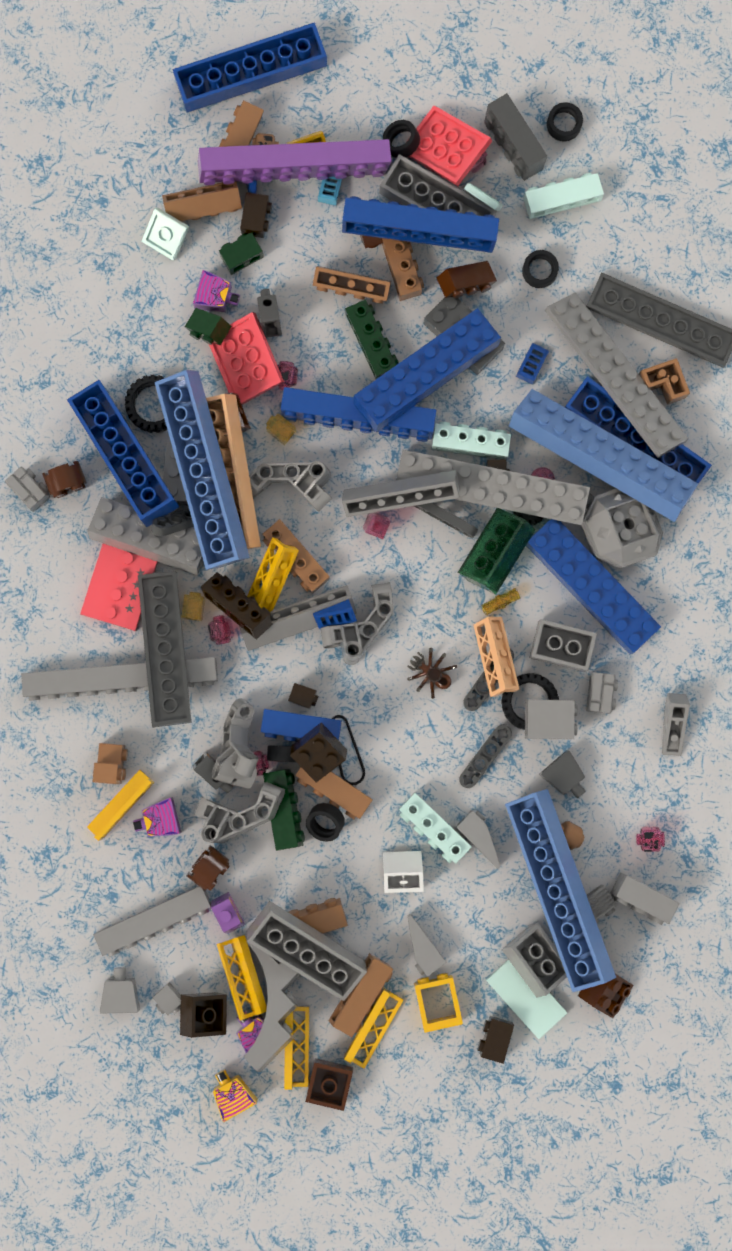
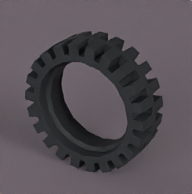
(130, 400)
(523, 679)

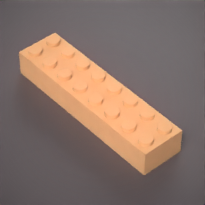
(230, 440)

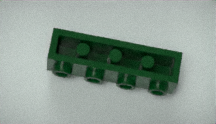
(370, 338)
(287, 820)

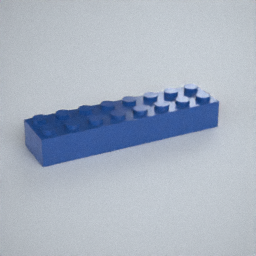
(250, 67)
(420, 224)
(427, 370)
(598, 407)
(341, 411)
(122, 453)
(593, 585)

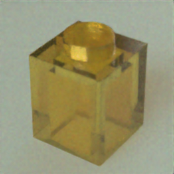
(280, 428)
(193, 606)

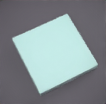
(484, 197)
(165, 233)

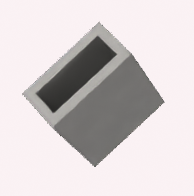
(550, 719)

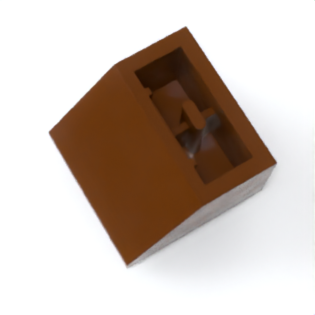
(607, 996)

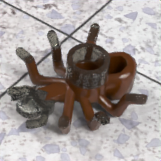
(432, 674)

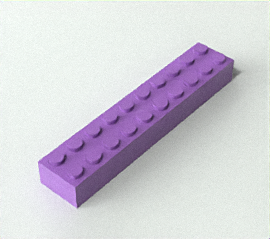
(293, 161)

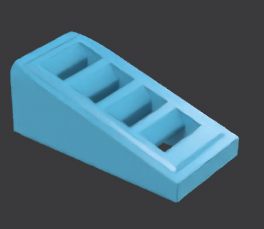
(329, 199)

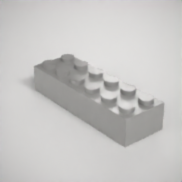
(412, 184)
(122, 528)
(306, 951)

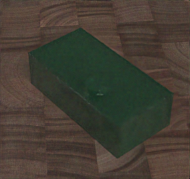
(496, 550)

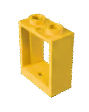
(444, 1022)

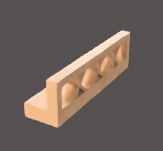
(499, 653)

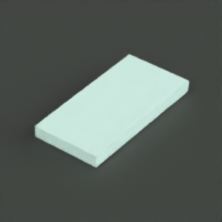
(537, 1013)

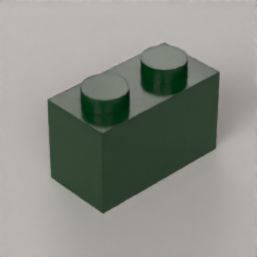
(241, 253)
(207, 326)

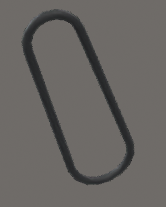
(357, 752)

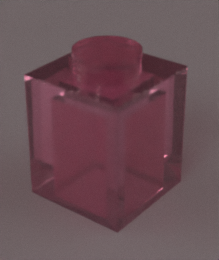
(376, 525)

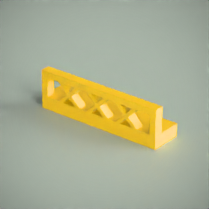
(276, 576)
(120, 805)
(248, 974)
(366, 1028)
(288, 1067)

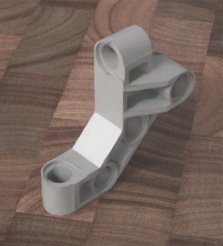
(305, 481)
(351, 636)
(237, 761)
(222, 821)

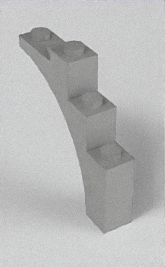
(280, 1005)

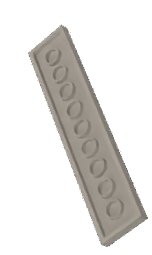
(616, 375)
(503, 488)

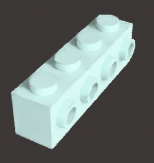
(563, 195)
(471, 441)
(435, 828)

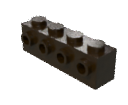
(237, 605)

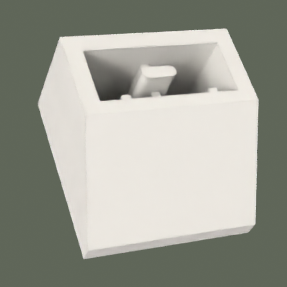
(403, 872)

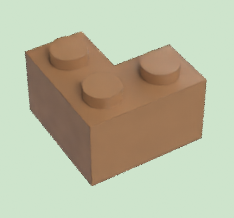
(667, 377)
(110, 764)

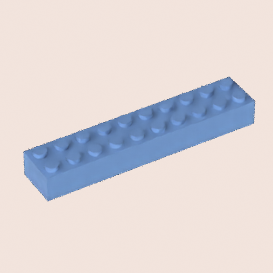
(603, 455)
(202, 469)
(560, 891)

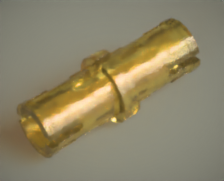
(500, 601)

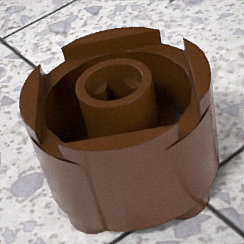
(64, 478)
(208, 868)

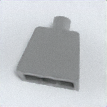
(120, 994)

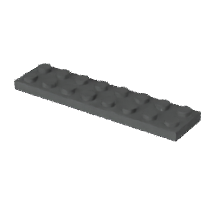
(661, 319)
(164, 649)

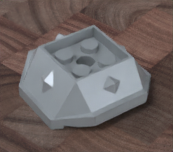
(611, 539)

